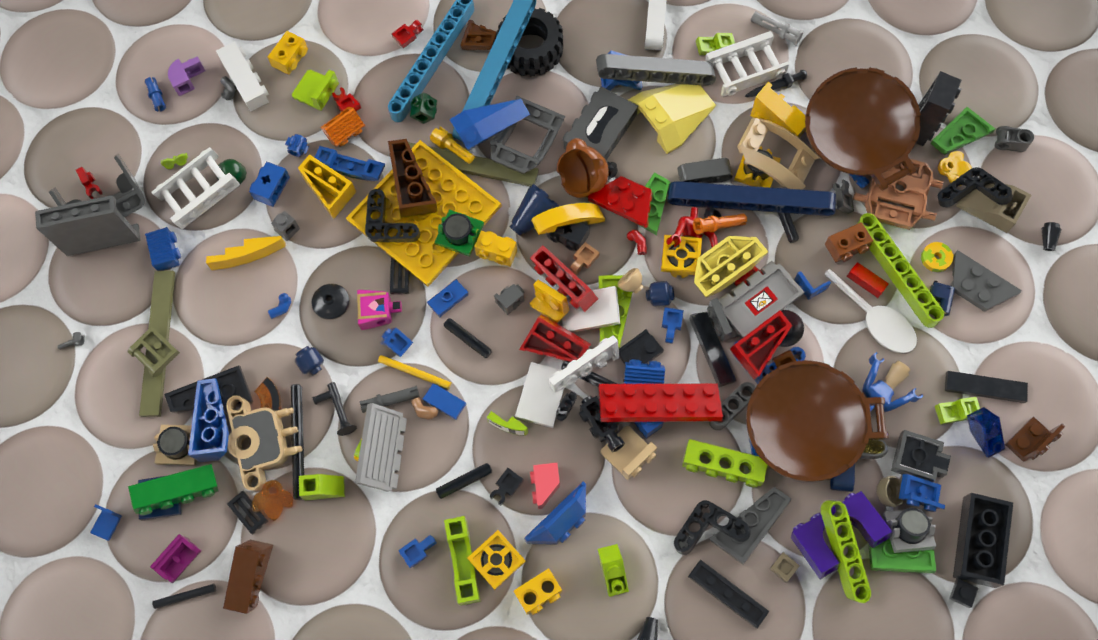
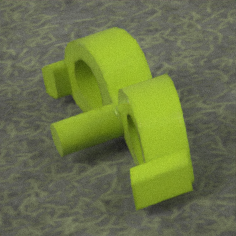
(179, 160)

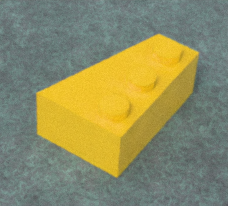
(772, 107)

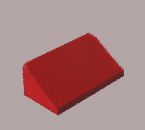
(867, 280)

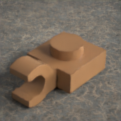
(584, 257)

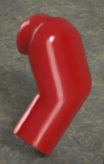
(635, 235)

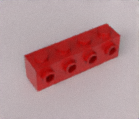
(563, 278)

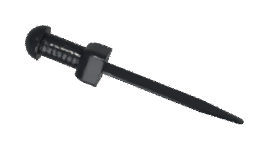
(786, 80)

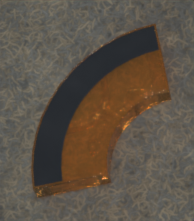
(269, 395)

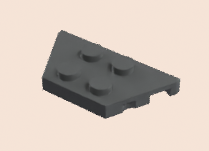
(980, 284)

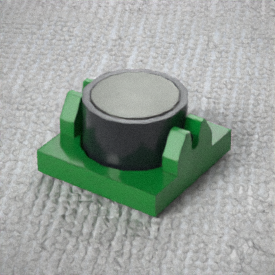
(459, 232)

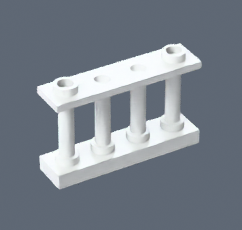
(746, 48)
(203, 202)

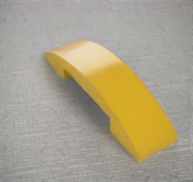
(565, 215)

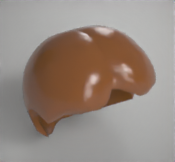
(582, 169)

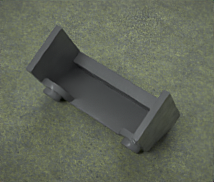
(127, 200)

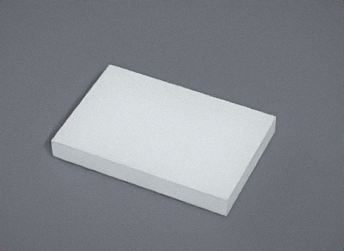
(601, 314)
(538, 400)

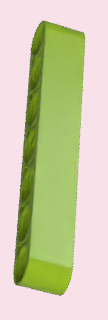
(907, 275)

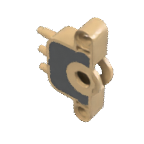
(267, 438)

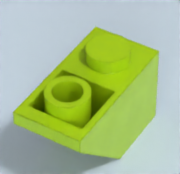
(321, 486)
(613, 570)

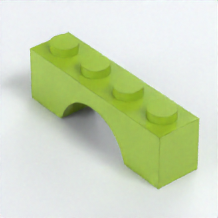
(464, 572)

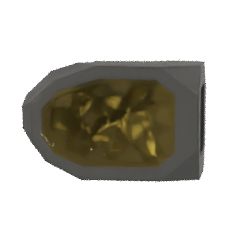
(875, 449)

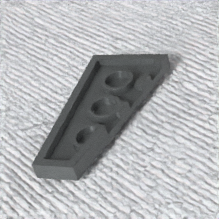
(760, 519)

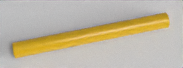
(415, 372)

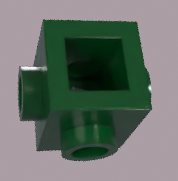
(423, 108)

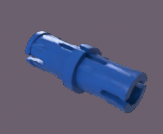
(155, 94)

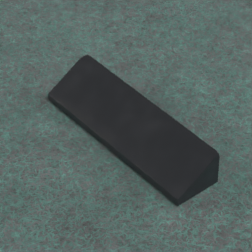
(712, 349)

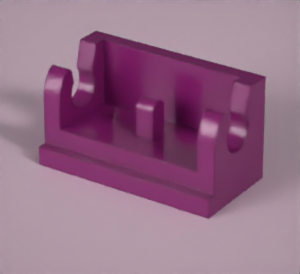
(175, 558)

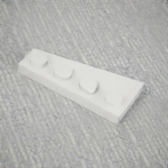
(598, 356)

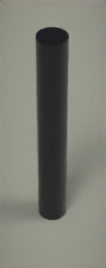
(184, 596)

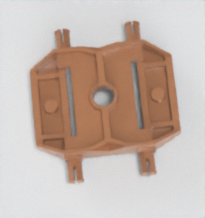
(914, 195)

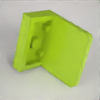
(316, 88)

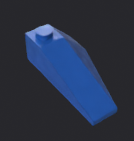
(484, 122)
(209, 424)

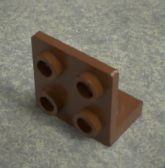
(1033, 439)

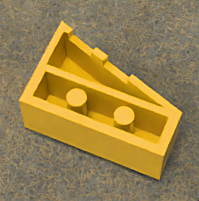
(328, 185)

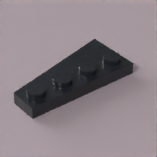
(230, 383)

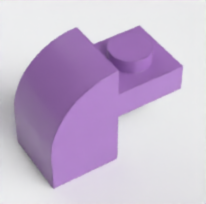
(180, 74)

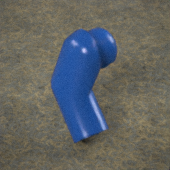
(283, 306)

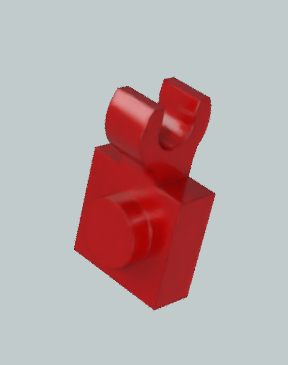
(407, 34)
(87, 180)

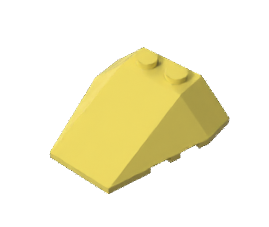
(674, 111)

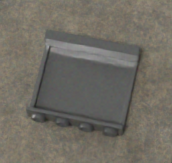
(86, 226)

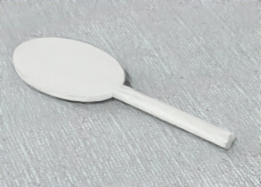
(884, 323)

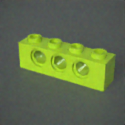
(755, 464)

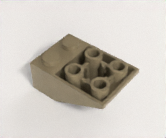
(997, 215)

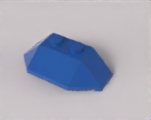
(561, 520)

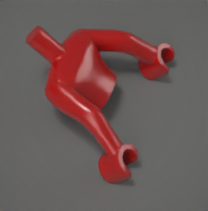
(685, 227)

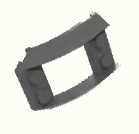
(517, 160)

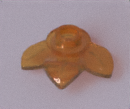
(272, 503)

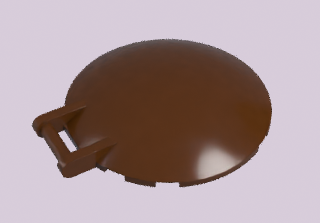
(864, 123)
(811, 421)

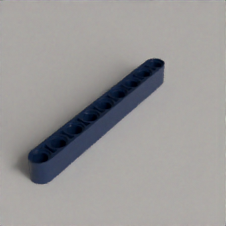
(752, 198)

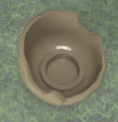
(888, 491)

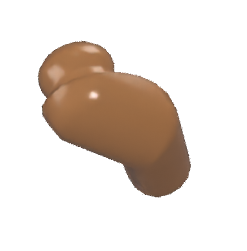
(423, 411)

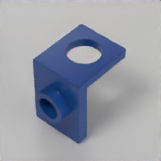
(808, 290)
(106, 523)

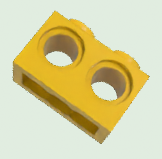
(534, 587)

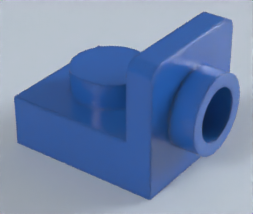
(396, 341)

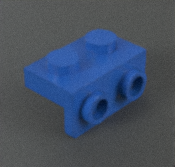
(920, 492)

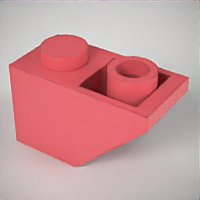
(546, 483)

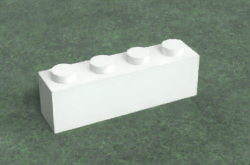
(242, 76)

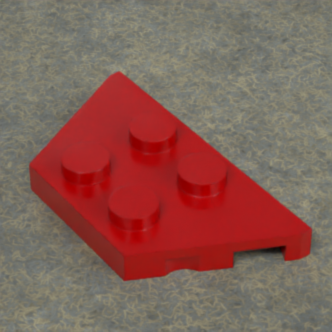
(625, 199)

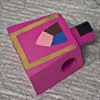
(375, 308)

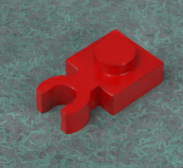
(344, 101)

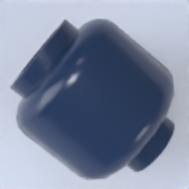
(660, 294)
(309, 360)

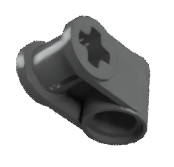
(1013, 139)

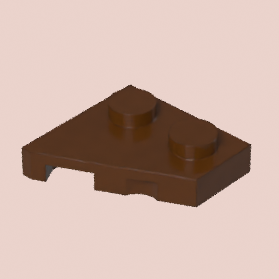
(477, 37)

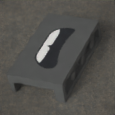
(603, 121)

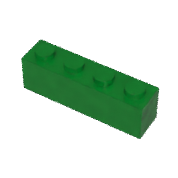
(173, 489)

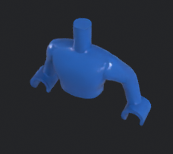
(881, 389)

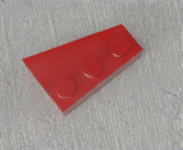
(554, 340)
(761, 343)

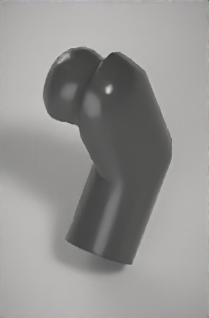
(230, 89)

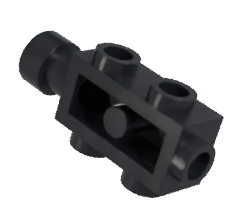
(592, 404)

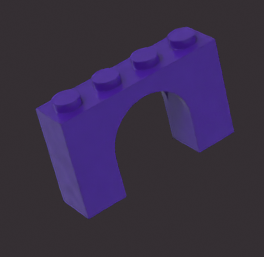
(810, 539)

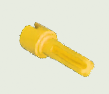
(444, 139)

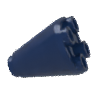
(533, 203)

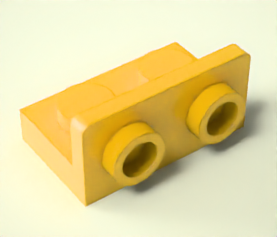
(549, 302)

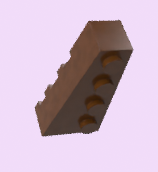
(411, 188)

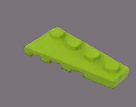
(624, 300)

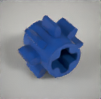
(297, 145)

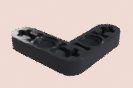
(974, 183)
(379, 224)
(709, 519)

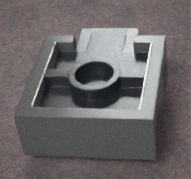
(920, 457)

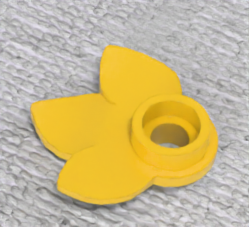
(953, 166)

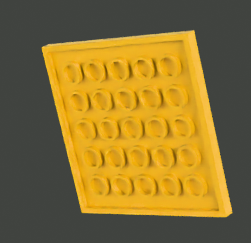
(451, 191)

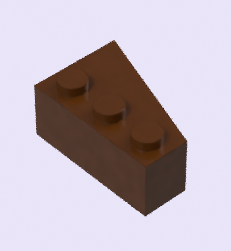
(247, 575)

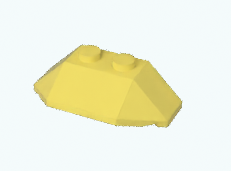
(727, 263)

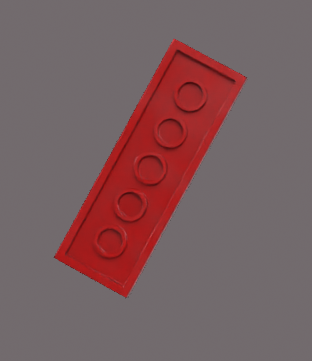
(659, 402)

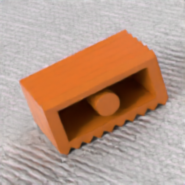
(343, 126)

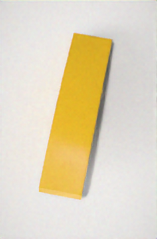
(251, 251)

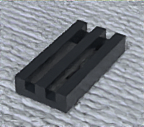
(399, 290)
(258, 525)

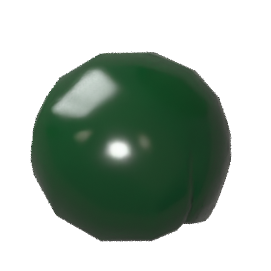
(235, 168)

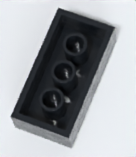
(937, 104)
(983, 540)

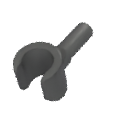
(78, 340)

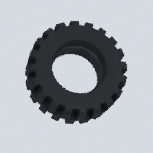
(541, 58)

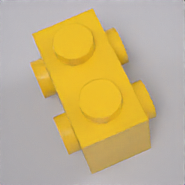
(288, 52)
(496, 248)

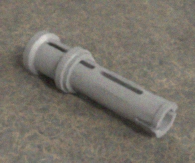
(784, 33)

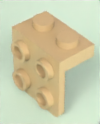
(632, 455)

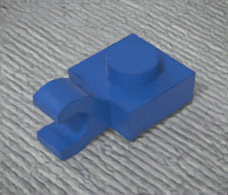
(672, 321)
(415, 551)

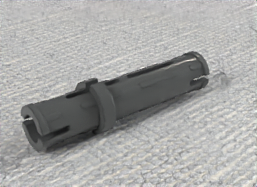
(391, 398)

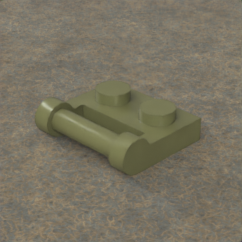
(158, 346)

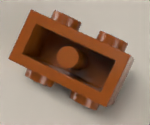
(849, 242)

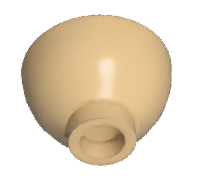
(631, 281)

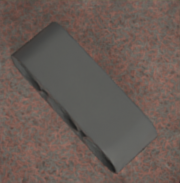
(706, 171)
(737, 398)

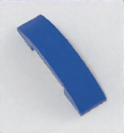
(348, 166)

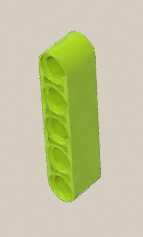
(853, 556)

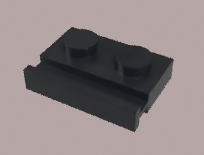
(641, 348)

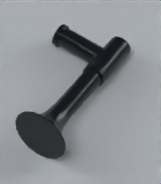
(345, 427)

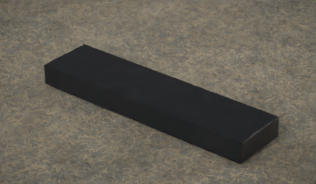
(986, 386)
(728, 594)

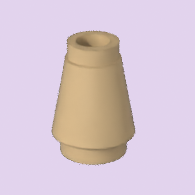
(897, 374)

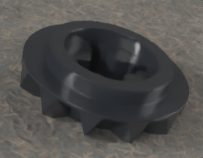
(566, 405)

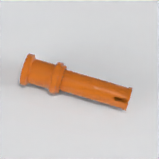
(714, 223)

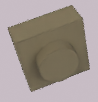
(784, 567)

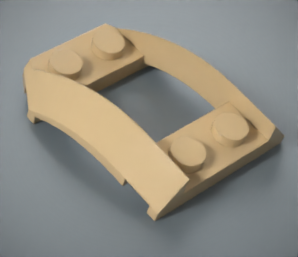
(796, 174)

